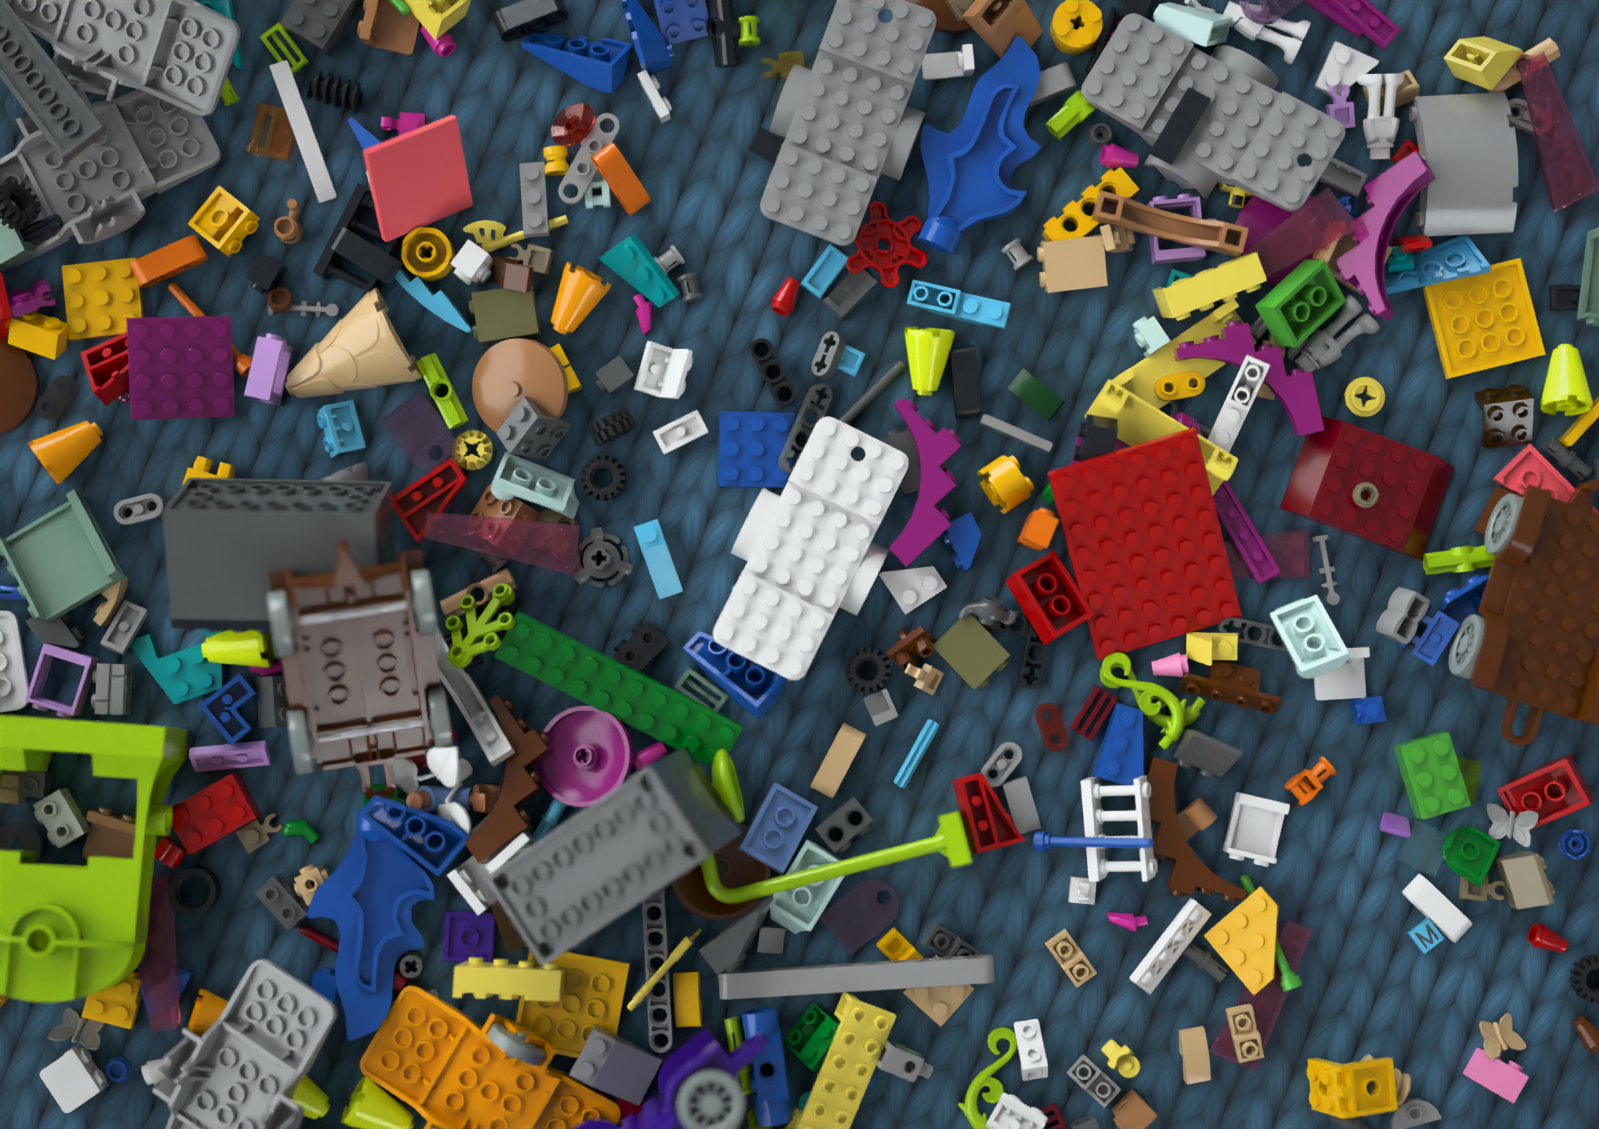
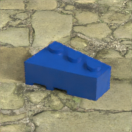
(1122, 747)

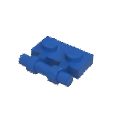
(1435, 637)

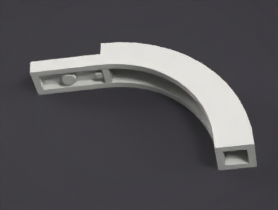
(473, 706)

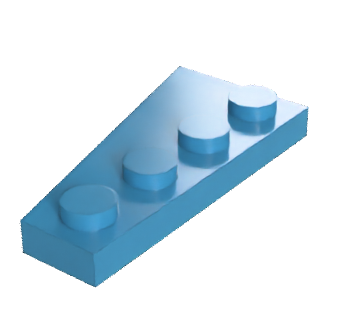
(1439, 264)

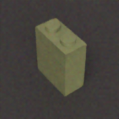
(504, 315)
(971, 652)

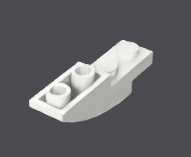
(1238, 402)

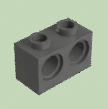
(839, 819)
(282, 901)

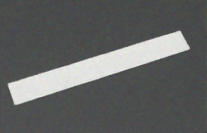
(303, 131)

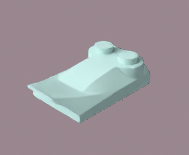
(535, 484)
(1310, 637)
(802, 906)

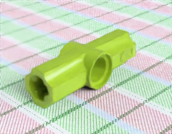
(1075, 110)
(450, 404)
(1457, 560)

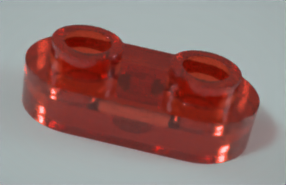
(1053, 726)

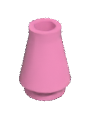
(1173, 665)

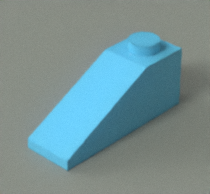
(658, 558)

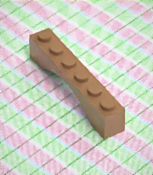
(1196, 232)

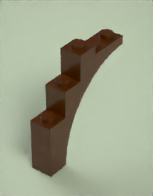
(519, 785)
(1169, 841)

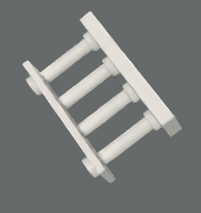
(1095, 816)

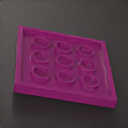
(180, 367)

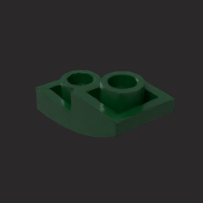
(1036, 395)

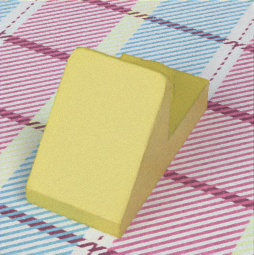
(1211, 646)

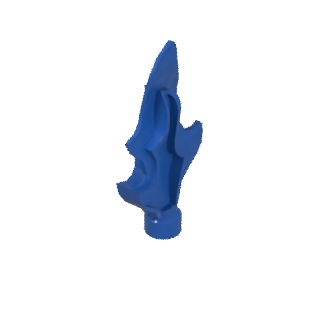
(975, 161)
(372, 907)

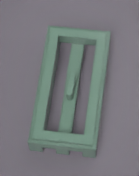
(719, 704)

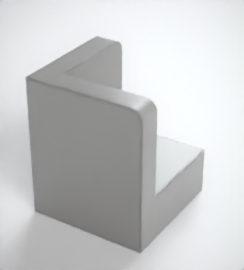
(880, 707)

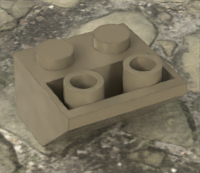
(1525, 879)

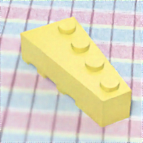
(438, 15)
(1210, 286)
(509, 980)

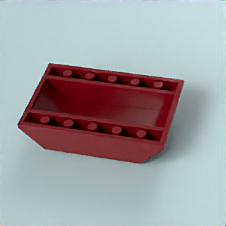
(1406, 478)

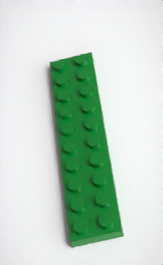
(616, 689)

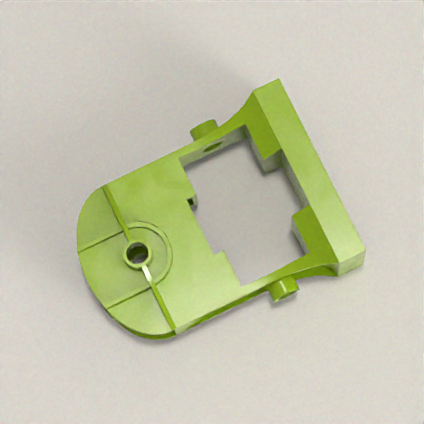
(81, 925)

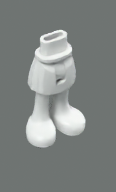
(1253, 30)
(1381, 130)

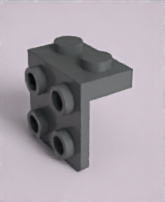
(531, 433)

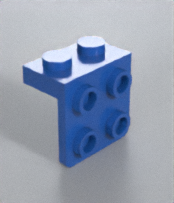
(682, 19)
(1466, 601)

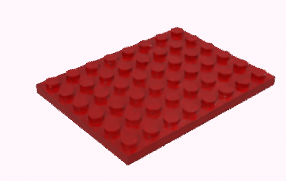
(1145, 543)

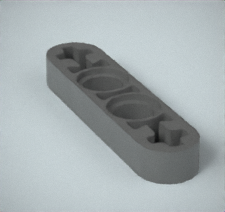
(801, 426)
(1266, 633)

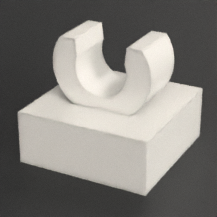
(1082, 890)

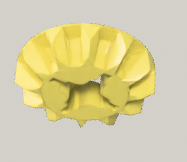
(1372, 389)
(484, 448)

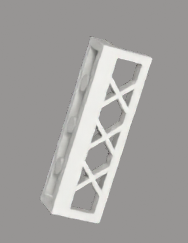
(1170, 946)

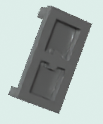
(849, 293)

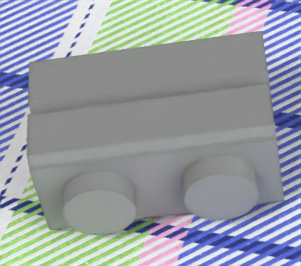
(112, 689)

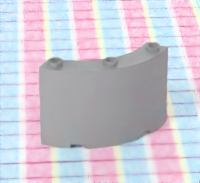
(1473, 162)

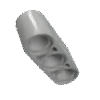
(1053, 83)

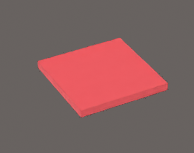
(418, 177)

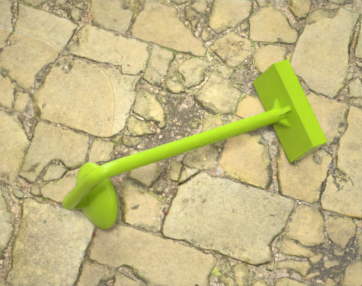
(948, 840)

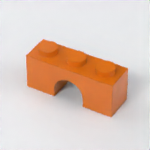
(1038, 529)

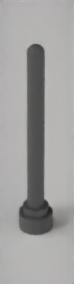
(873, 392)

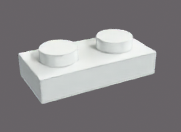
(650, 87)
(680, 432)

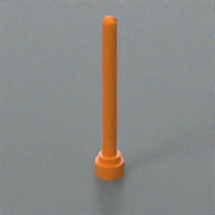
(242, 361)

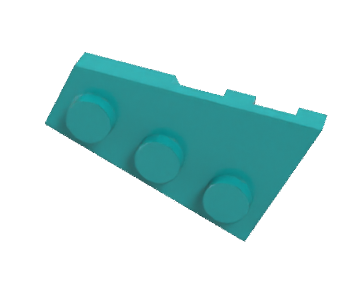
(639, 268)

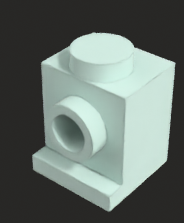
(1150, 335)

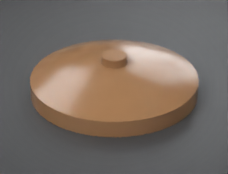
(517, 371)

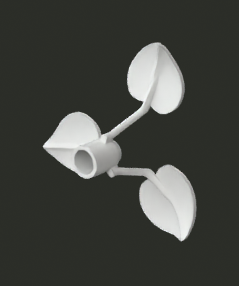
(449, 769)

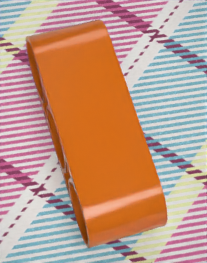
(621, 178)
(168, 261)

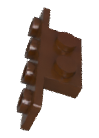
(1232, 684)

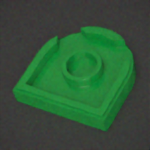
(1470, 853)

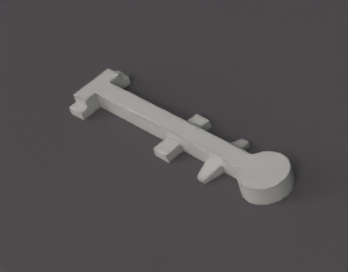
(332, 309)
(1332, 598)

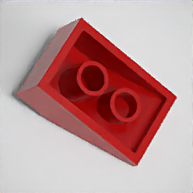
(1548, 790)

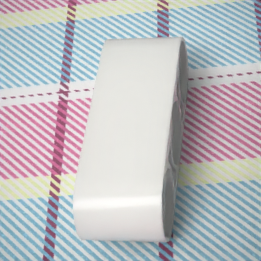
(1437, 908)

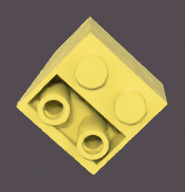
(1481, 60)

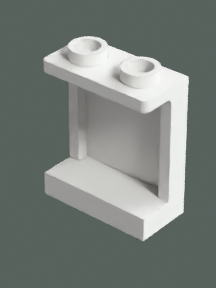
(1254, 828)

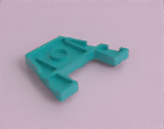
(182, 673)

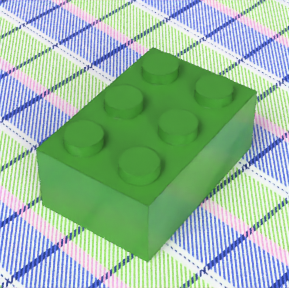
(1300, 303)
(1432, 775)

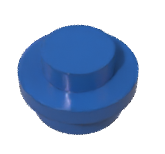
(118, 1069)

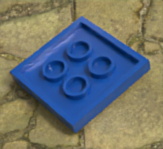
(752, 447)

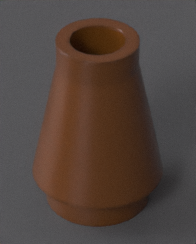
(1587, 1033)

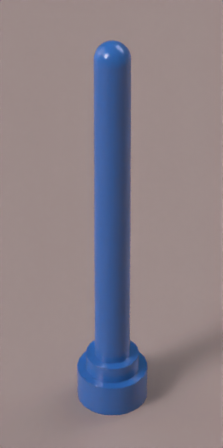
(1043, 841)

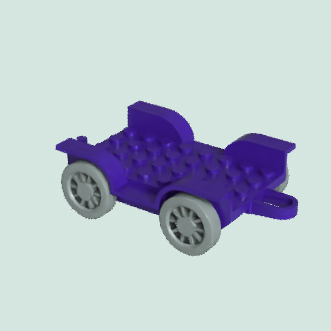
(693, 1086)

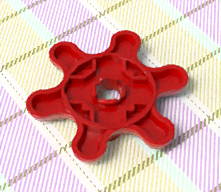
(896, 235)

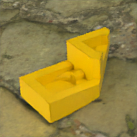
(897, 947)

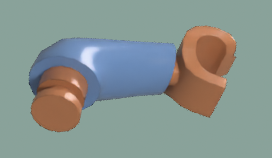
(480, 797)

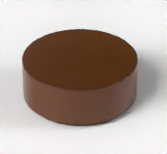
(280, 299)

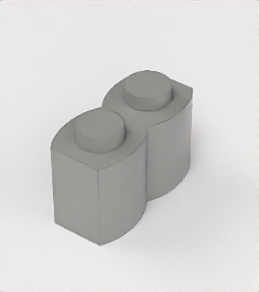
(1402, 615)

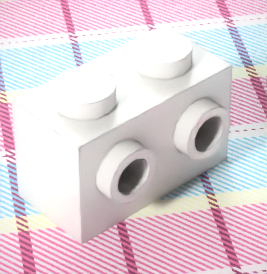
(472, 264)
(61, 818)

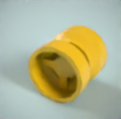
(556, 160)

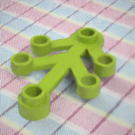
(463, 650)

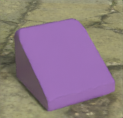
(1395, 824)

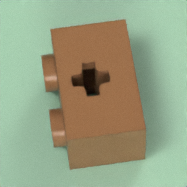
(1133, 1112)

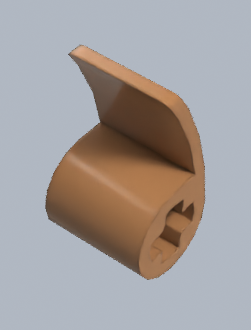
(1195, 817)

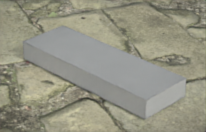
(1015, 433)

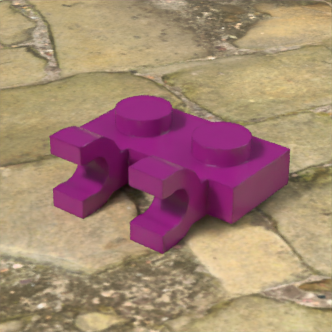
(27, 300)

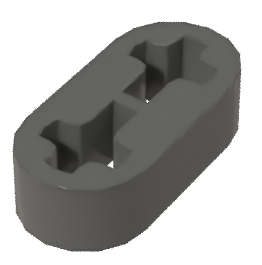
(828, 355)

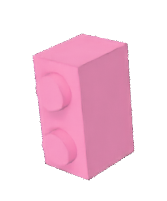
(1496, 1075)

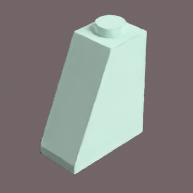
(1193, 24)

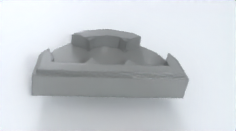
(1413, 1113)

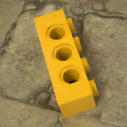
(1116, 181)

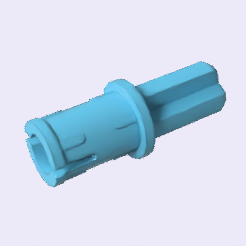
(549, 820)

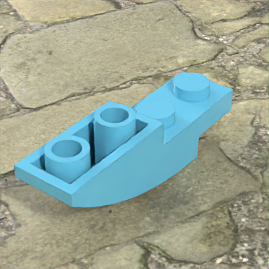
(958, 305)

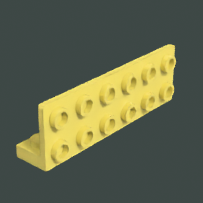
(1143, 376)
(1143, 422)
(846, 1066)

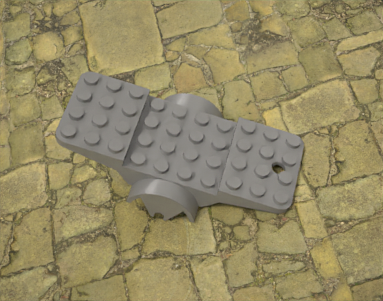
(149, 45)
(847, 118)
(1245, 134)
(100, 190)
(249, 1057)

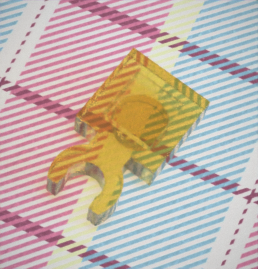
(785, 63)

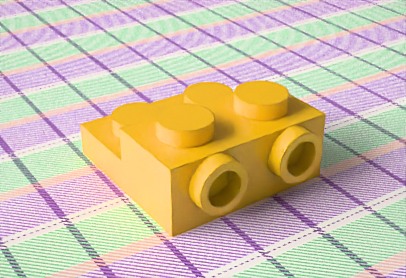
(224, 221)
(116, 1004)

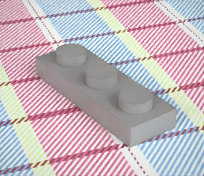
(534, 199)

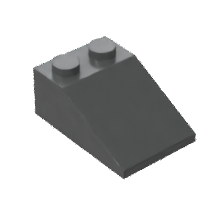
(1204, 753)
(729, 944)

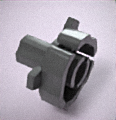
(609, 567)

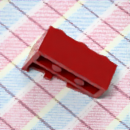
(108, 368)
(430, 493)
(982, 815)

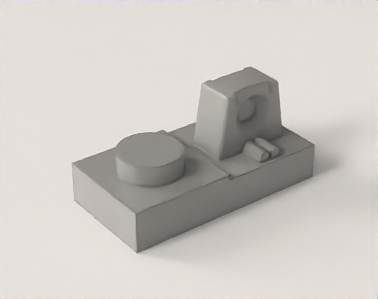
(124, 627)

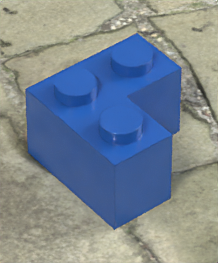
(223, 706)

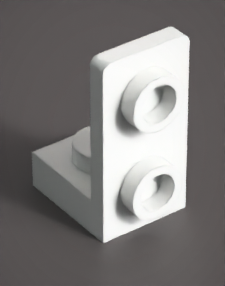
(949, 64)
(1031, 1050)

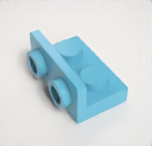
(340, 428)

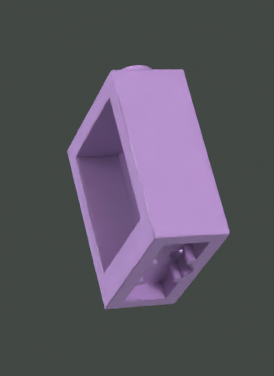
(1182, 254)
(269, 369)
(41, 673)

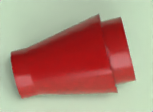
(785, 298)
(1545, 938)

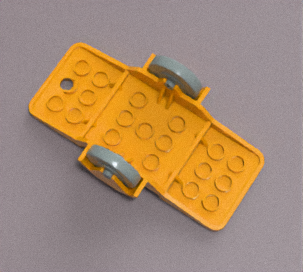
(473, 1072)

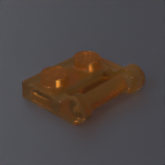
(279, 137)

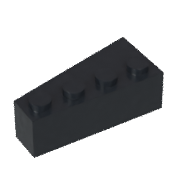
(1097, 437)

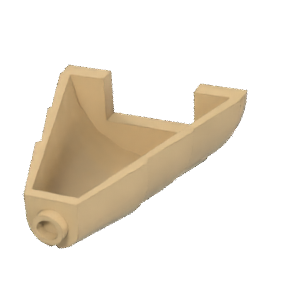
(355, 355)

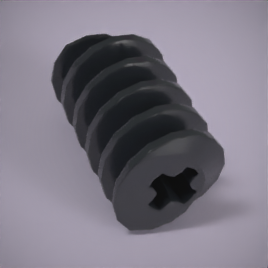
(335, 92)

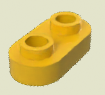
(1179, 385)

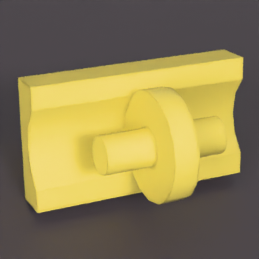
(1121, 1059)

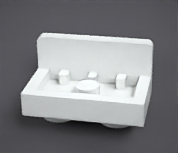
(1013, 1114)

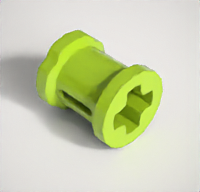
(748, 31)

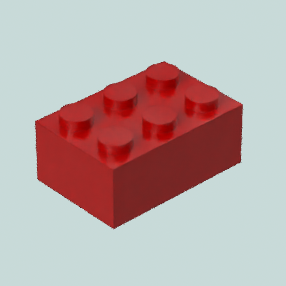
(1049, 597)
(214, 813)

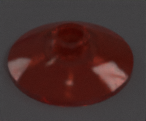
(573, 124)

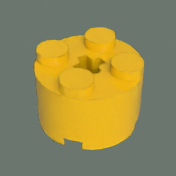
(1090, 24)
(415, 260)
(1005, 483)

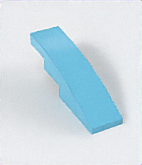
(438, 304)

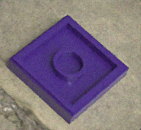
(469, 936)

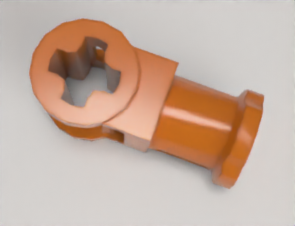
(1310, 781)

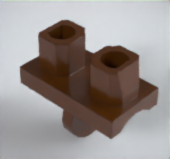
(910, 645)

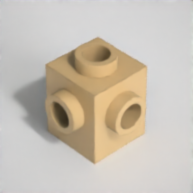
(304, 885)

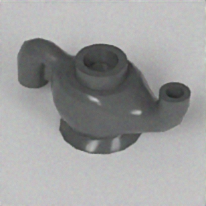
(989, 611)

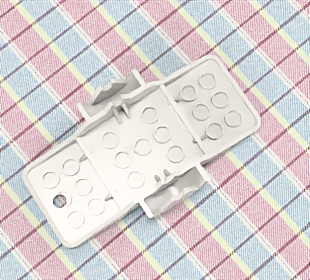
(810, 549)

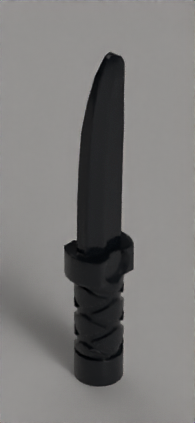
(1099, 46)

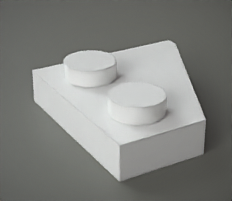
(1342, 68)
(913, 586)

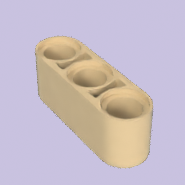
(837, 760)

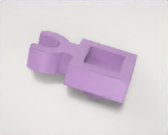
(1340, 109)

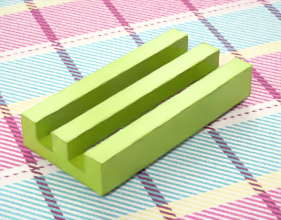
(271, 32)

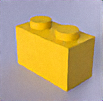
(39, 334)

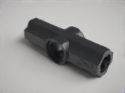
(723, 31)

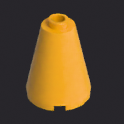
(576, 297)
(66, 448)
(206, 1012)

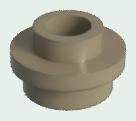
(1373, 495)

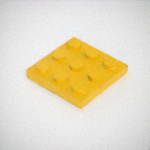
(100, 298)

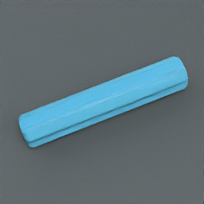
(916, 753)

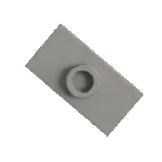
(1344, 178)

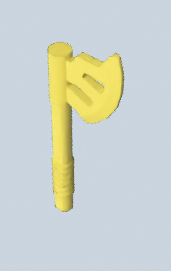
(501, 241)
(674, 957)

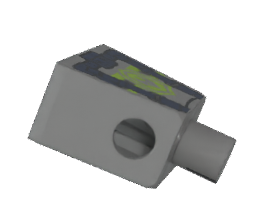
(903, 1061)

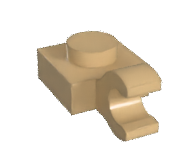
(926, 678)

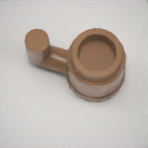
(288, 227)

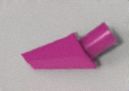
(644, 313)
(266, 672)
(1127, 920)

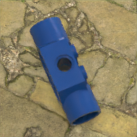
(772, 1086)

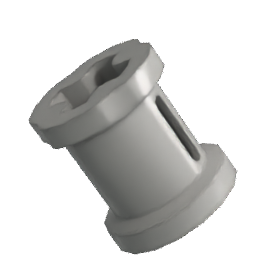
(1017, 254)
(670, 259)

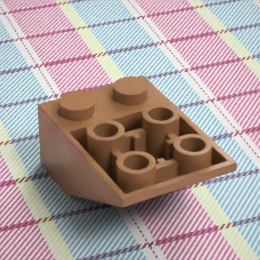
(1001, 22)

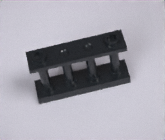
(350, 220)

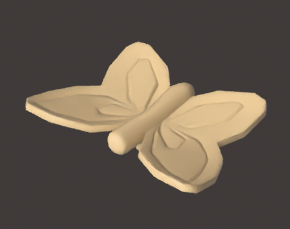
(1500, 1036)

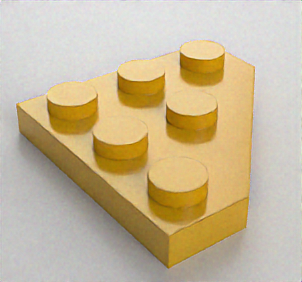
(1249, 939)

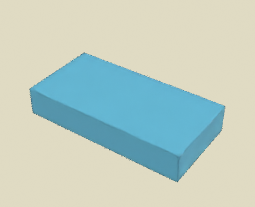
(824, 271)

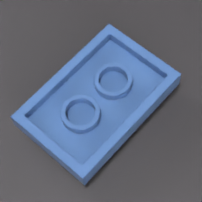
(778, 828)

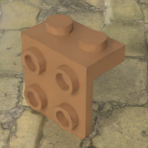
(388, 28)
(493, 507)
(109, 834)

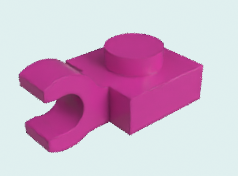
(406, 123)

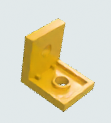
(1343, 1087)

